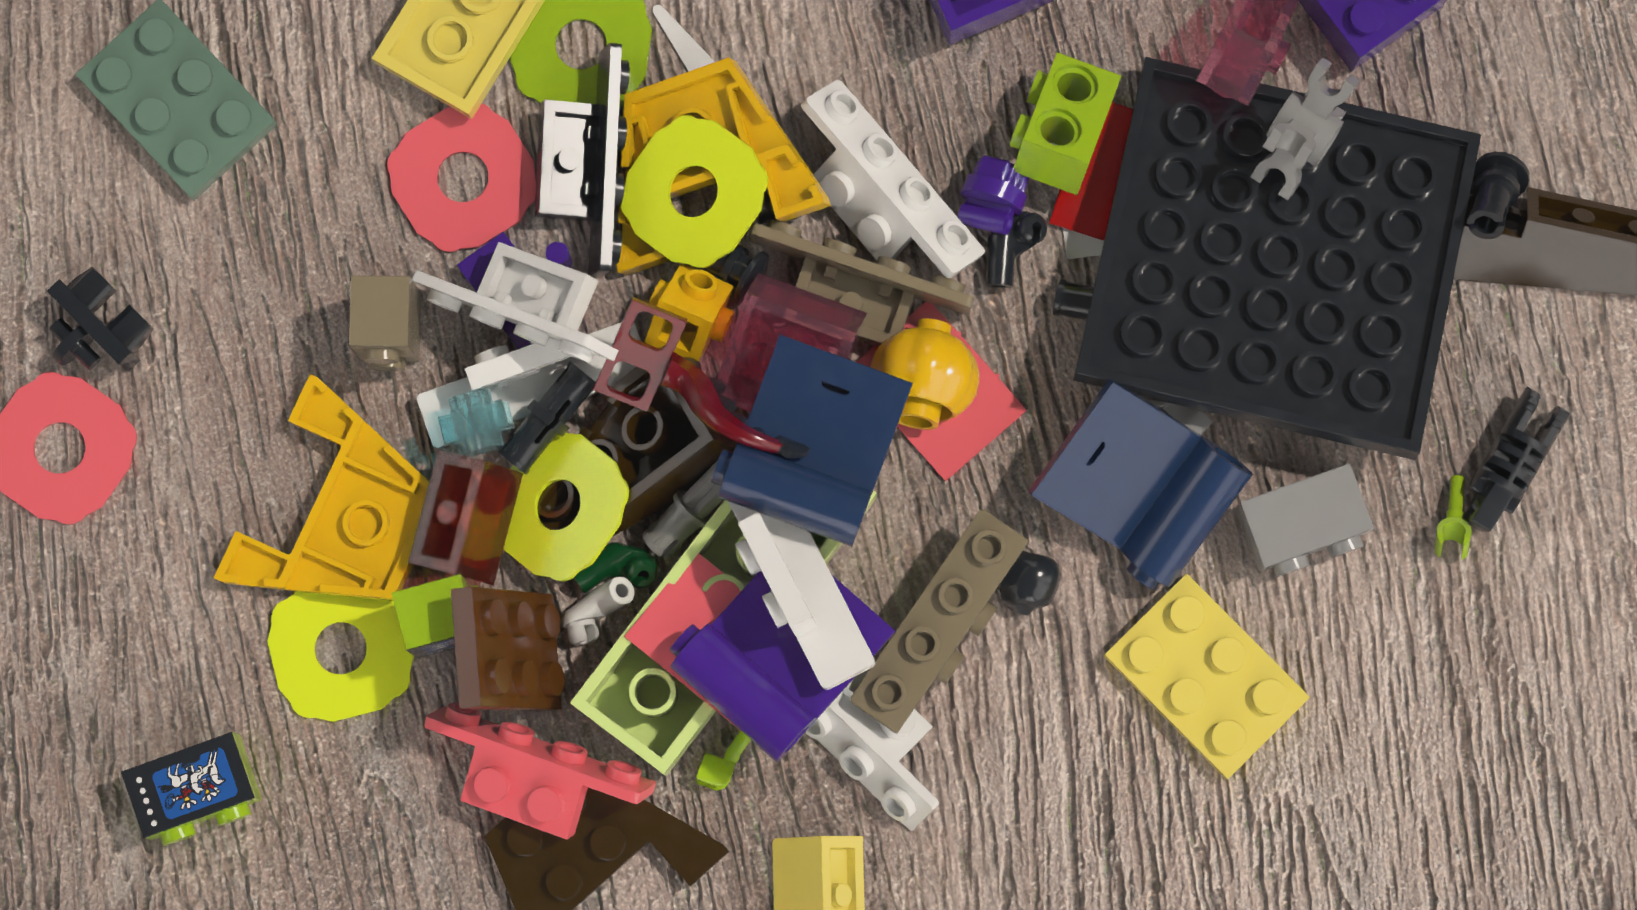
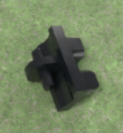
(81, 300)

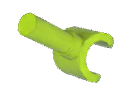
(1454, 525)
(717, 771)

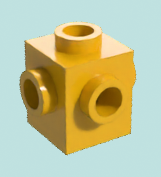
(698, 298)

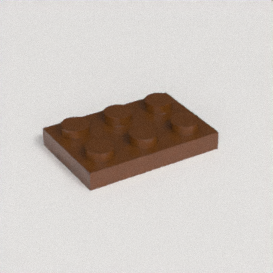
(507, 650)

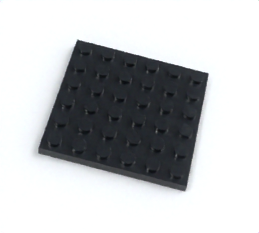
(1270, 306)

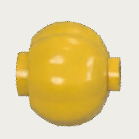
(937, 365)

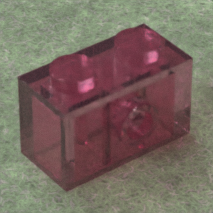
(1247, 47)

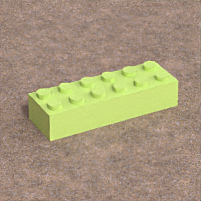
(637, 696)

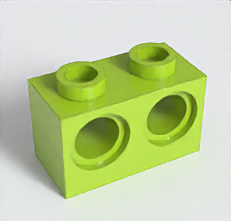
(1068, 123)

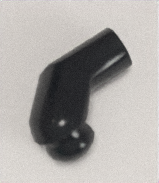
(1003, 249)

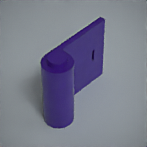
(760, 670)

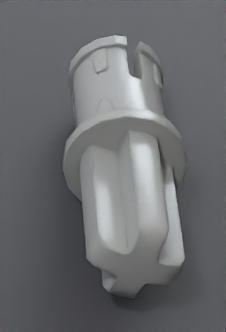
(684, 516)

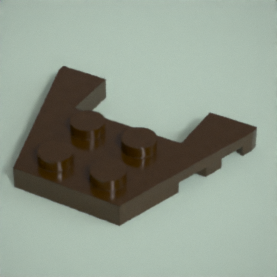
(562, 873)

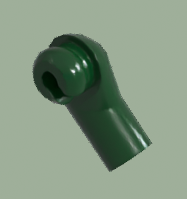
(619, 561)

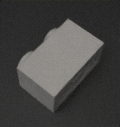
(1305, 519)

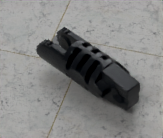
(1512, 462)

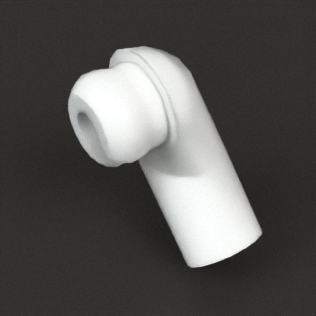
(594, 606)

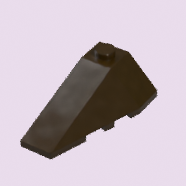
(653, 449)

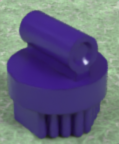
(992, 195)

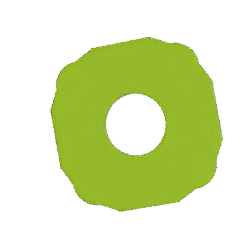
(546, 77)

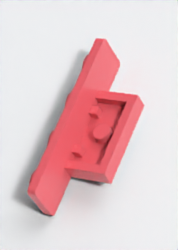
(531, 777)

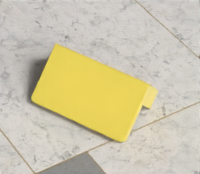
(818, 873)

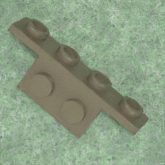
(877, 288)
(939, 621)

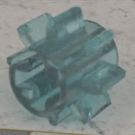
(476, 422)

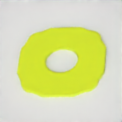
(738, 202)
(602, 504)
(329, 695)

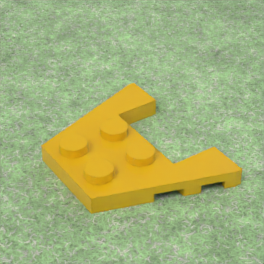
(725, 96)
(359, 524)

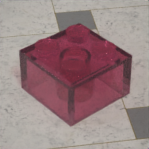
(782, 309)

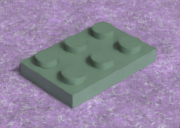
(176, 99)

